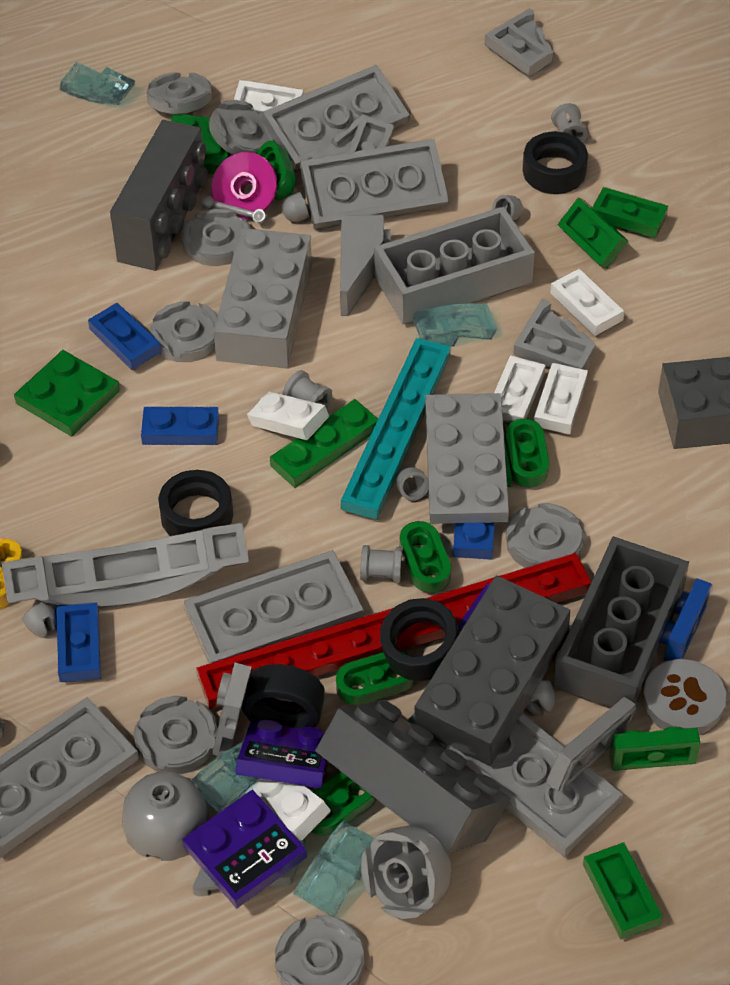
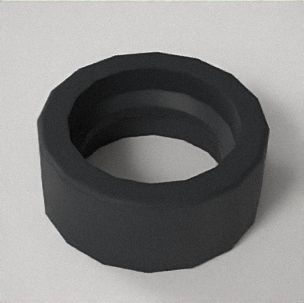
(550, 179)
(192, 484)
(407, 615)
(285, 683)

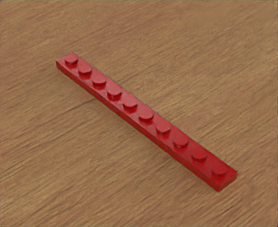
(360, 638)

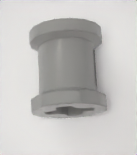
(560, 121)
(303, 388)
(381, 564)

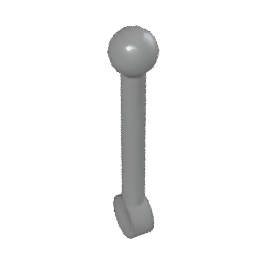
(258, 215)

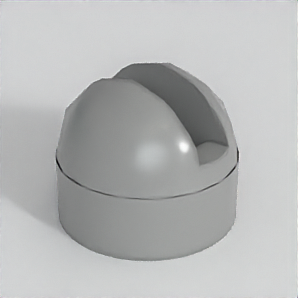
(511, 204)
(295, 208)
(420, 481)
(39, 618)
(542, 697)

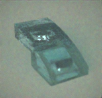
(96, 87)
(452, 321)
(220, 783)
(334, 869)

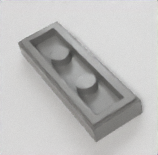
(590, 744)

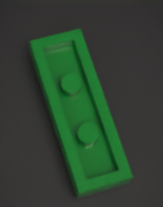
(330, 441)

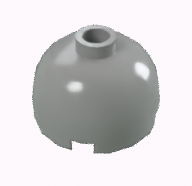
(161, 813)
(406, 871)

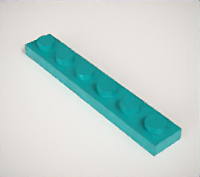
(395, 429)

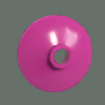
(236, 174)

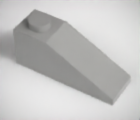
(358, 241)

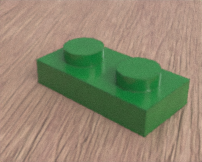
(631, 212)
(592, 232)
(654, 748)
(622, 891)

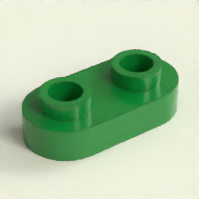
(280, 161)
(528, 459)
(427, 559)
(371, 674)
(341, 802)

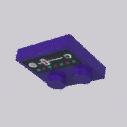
(282, 754)
(244, 848)

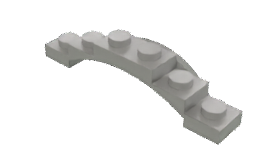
(126, 571)

